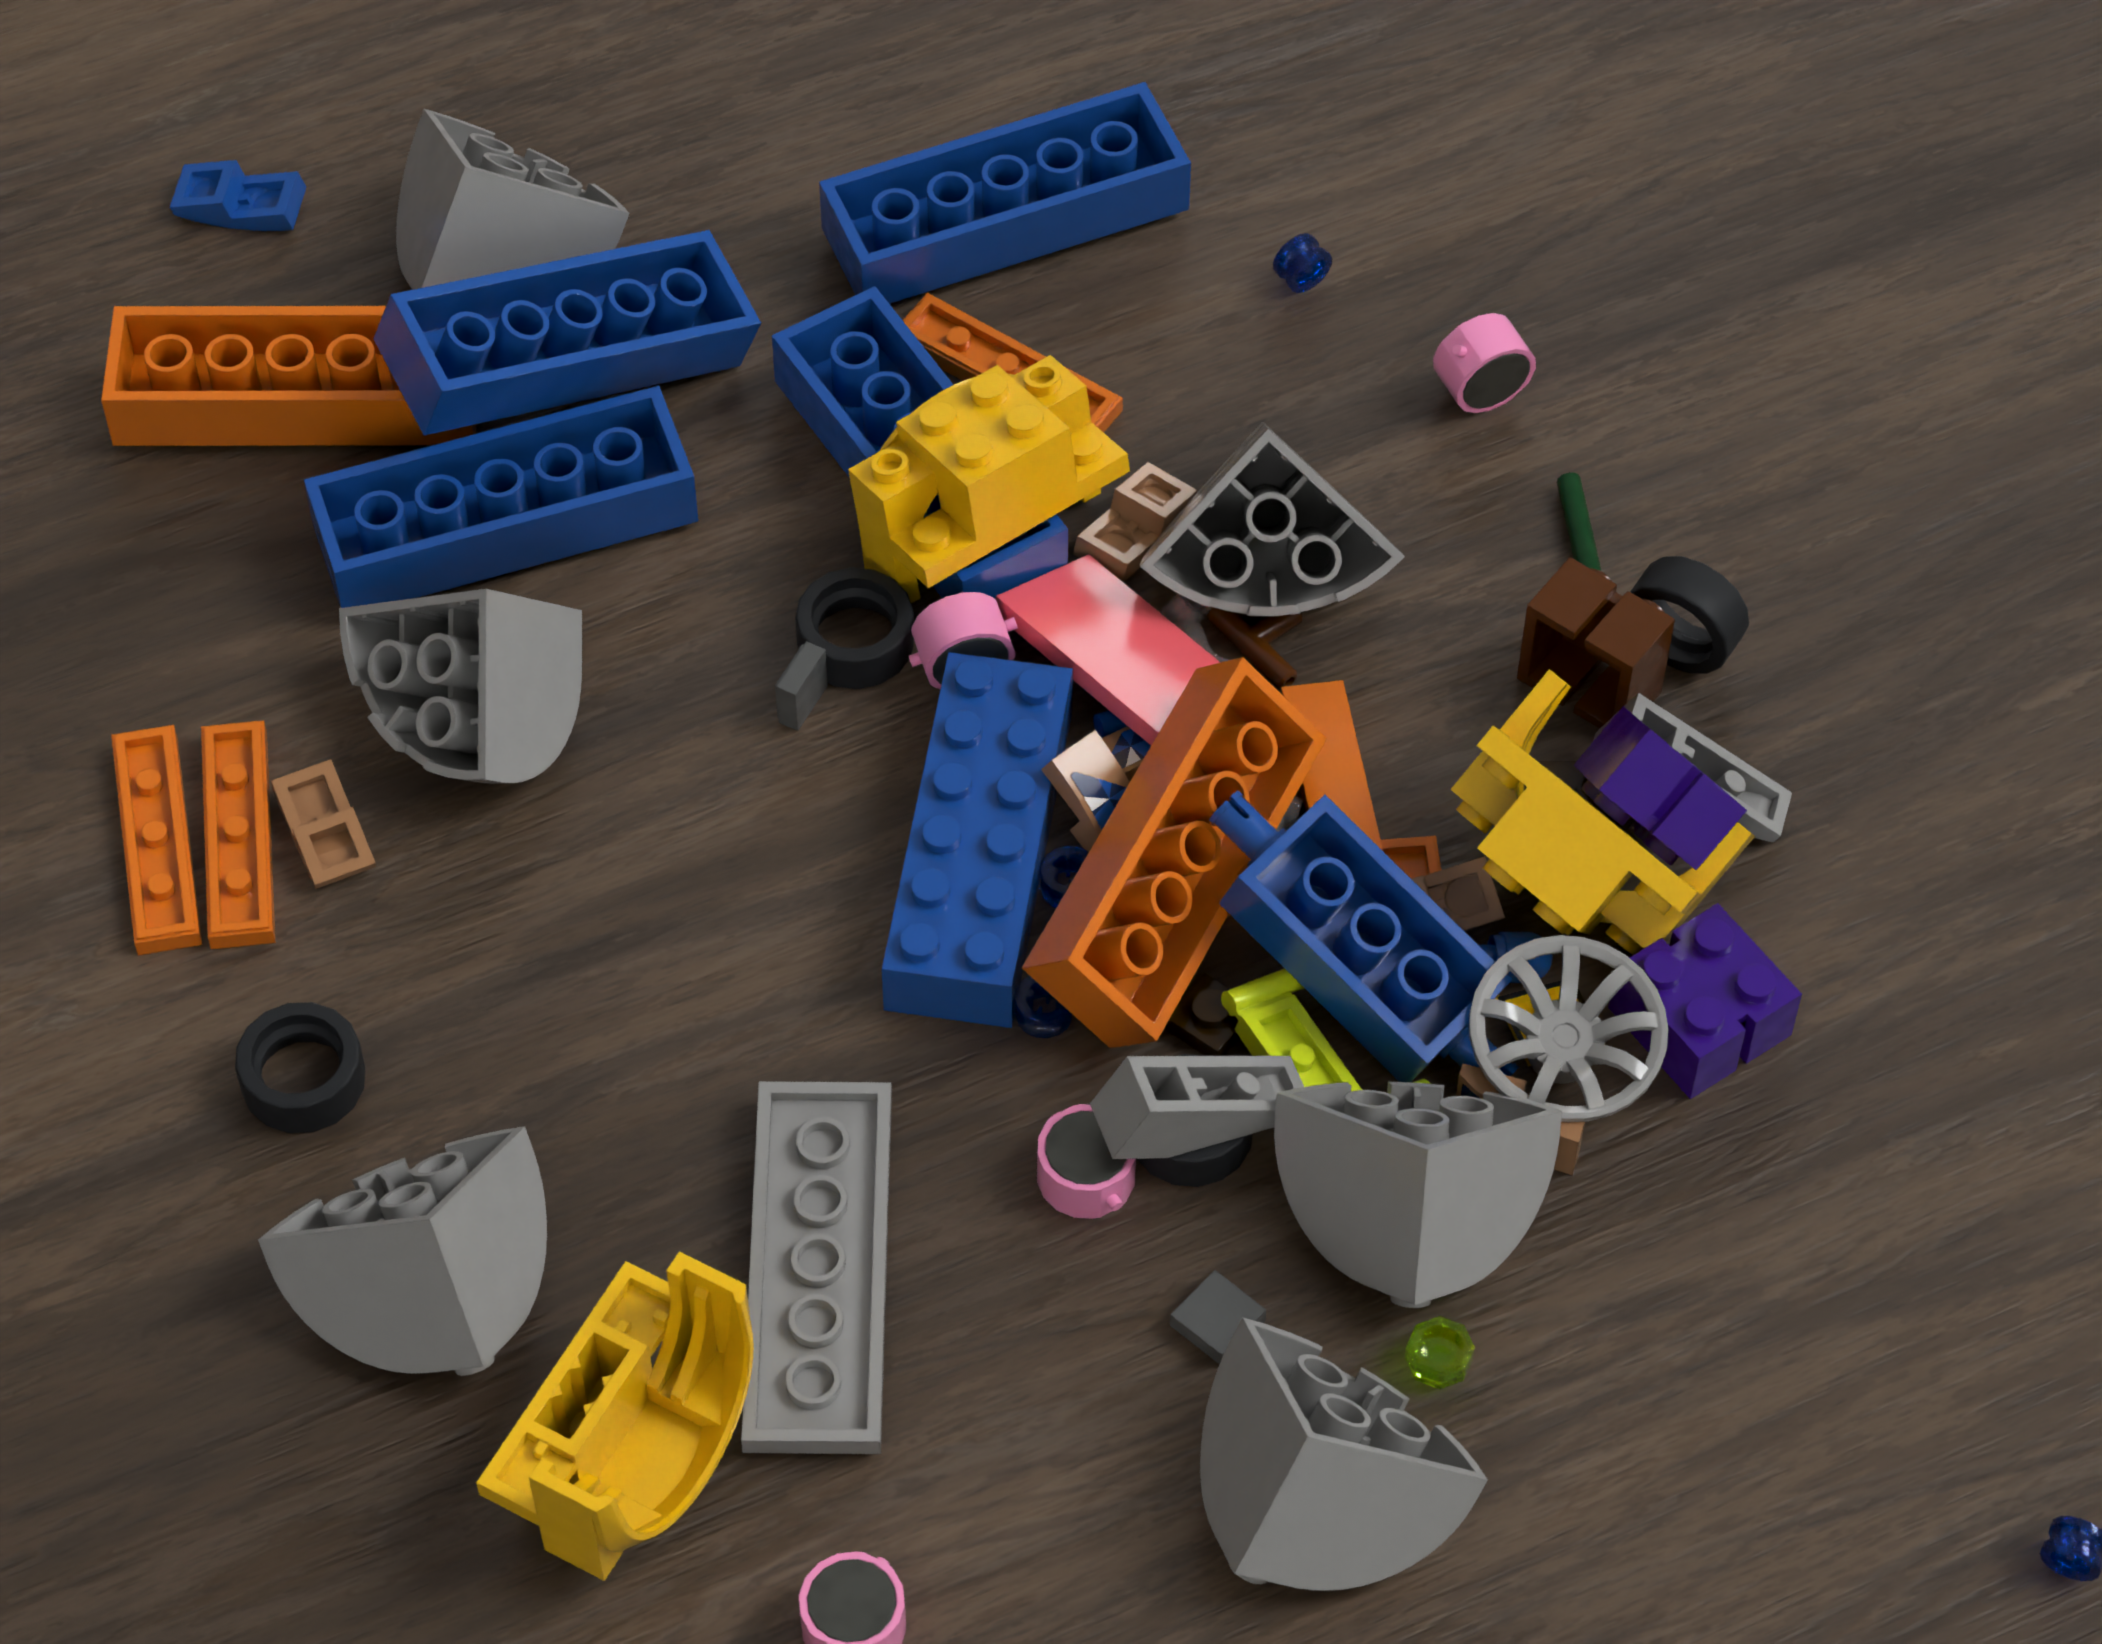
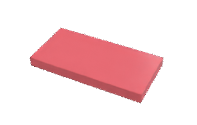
(1110, 637)

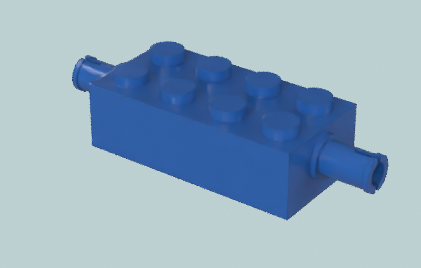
(1357, 935)

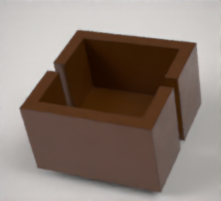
(1584, 621)

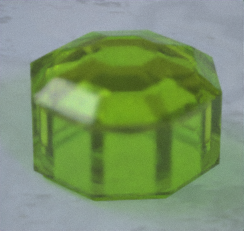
(1439, 1352)

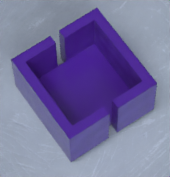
(1669, 798)
(1709, 986)

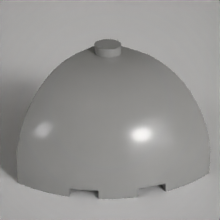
(484, 211)
(1269, 537)
(469, 680)
(1412, 1183)
(421, 1260)
(1322, 1470)

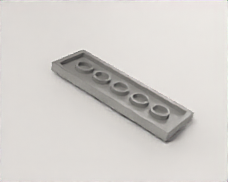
(818, 1268)

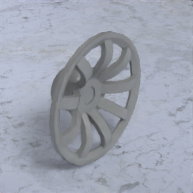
(1566, 1034)

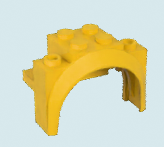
(998, 456)
(1567, 847)
(621, 1446)

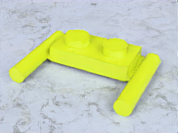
(1278, 1025)

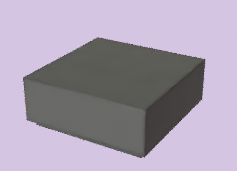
(801, 685)
(1213, 1313)

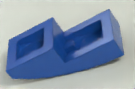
(227, 198)

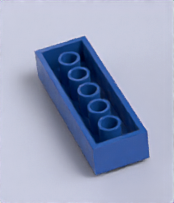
(1006, 194)
(565, 331)
(851, 382)
(502, 500)
(977, 841)

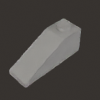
(1761, 796)
(1188, 1102)

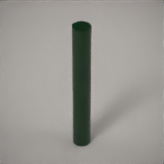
(1578, 520)

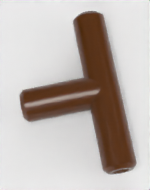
(1255, 641)

